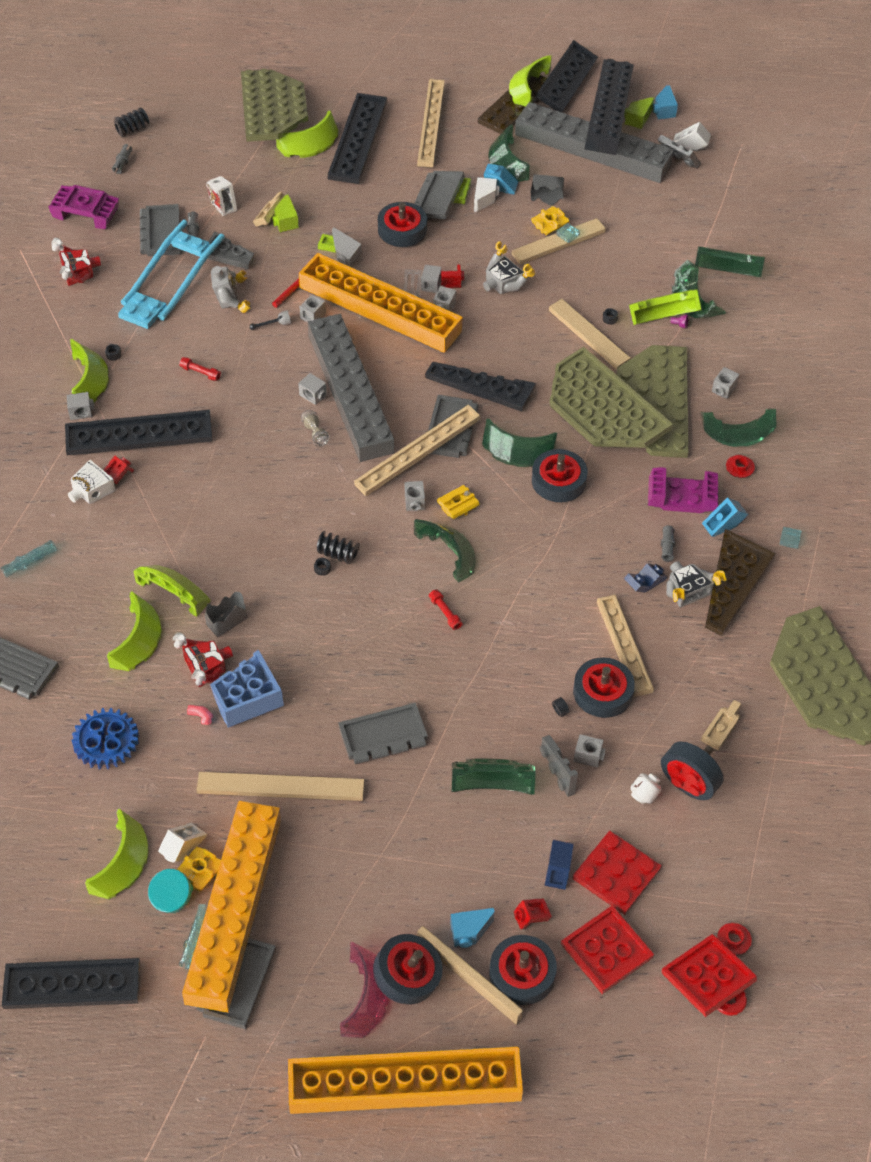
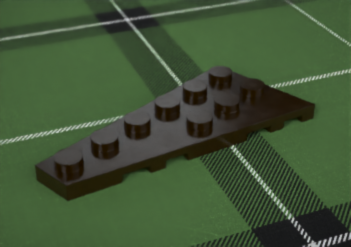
(743, 567)

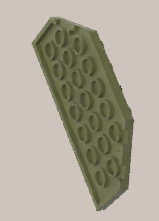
(271, 104)
(661, 379)
(603, 405)
(823, 676)

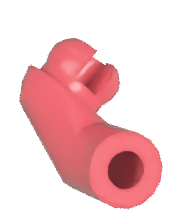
(202, 712)

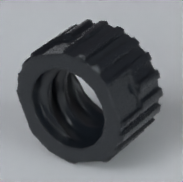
(610, 312)
(113, 356)
(322, 561)
(560, 707)

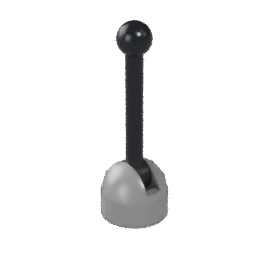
(283, 318)

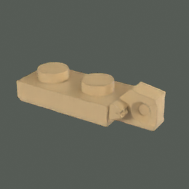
(267, 212)
(722, 726)

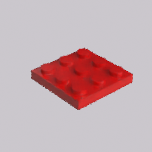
(617, 872)
(607, 949)
(709, 975)

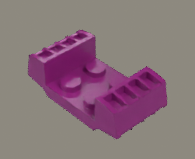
(84, 202)
(683, 494)

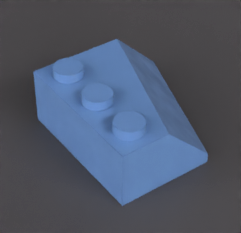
(247, 691)

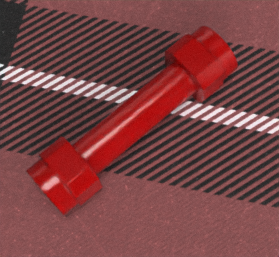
(213, 374)
(453, 620)

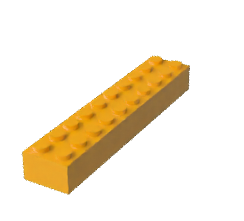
(381, 302)
(232, 907)
(404, 1080)

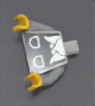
(504, 274)
(225, 287)
(691, 583)

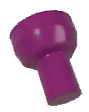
(682, 321)

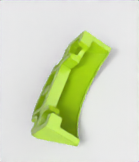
(518, 85)
(310, 141)
(664, 306)
(96, 371)
(174, 583)
(141, 641)
(127, 862)

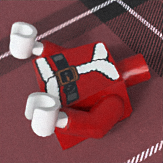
(75, 263)
(203, 658)

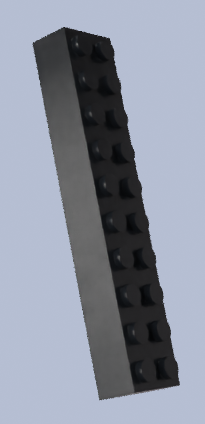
(609, 107)

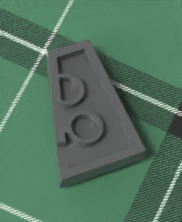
(689, 157)
(231, 254)
(560, 767)

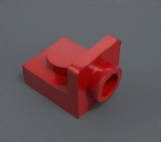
(452, 279)
(117, 468)
(531, 912)

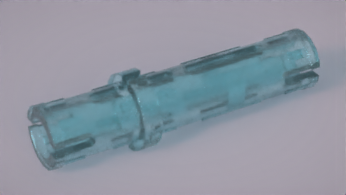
(25, 560)
(190, 944)

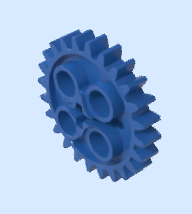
(86, 737)

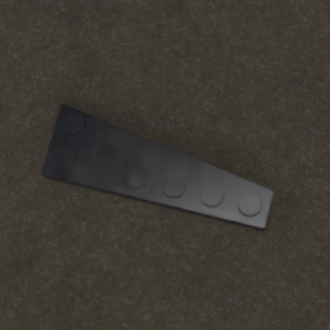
(496, 389)

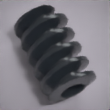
(131, 120)
(337, 549)

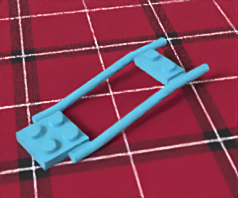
(145, 310)

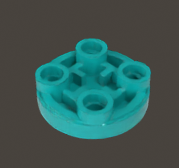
(170, 891)

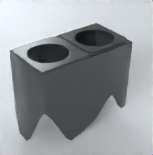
(546, 188)
(237, 614)

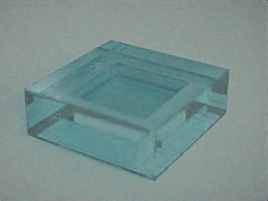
(568, 233)
(790, 537)

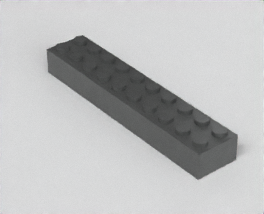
(570, 134)
(351, 388)

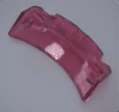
(372, 1003)

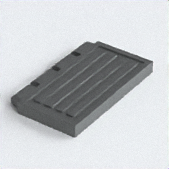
(439, 193)
(155, 226)
(444, 408)
(24, 669)
(382, 732)
(248, 986)

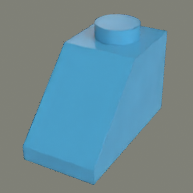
(665, 104)
(505, 180)
(725, 516)
(470, 926)

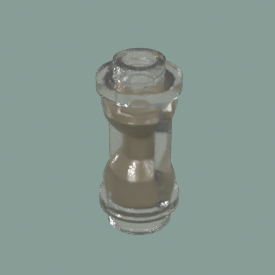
(311, 421)

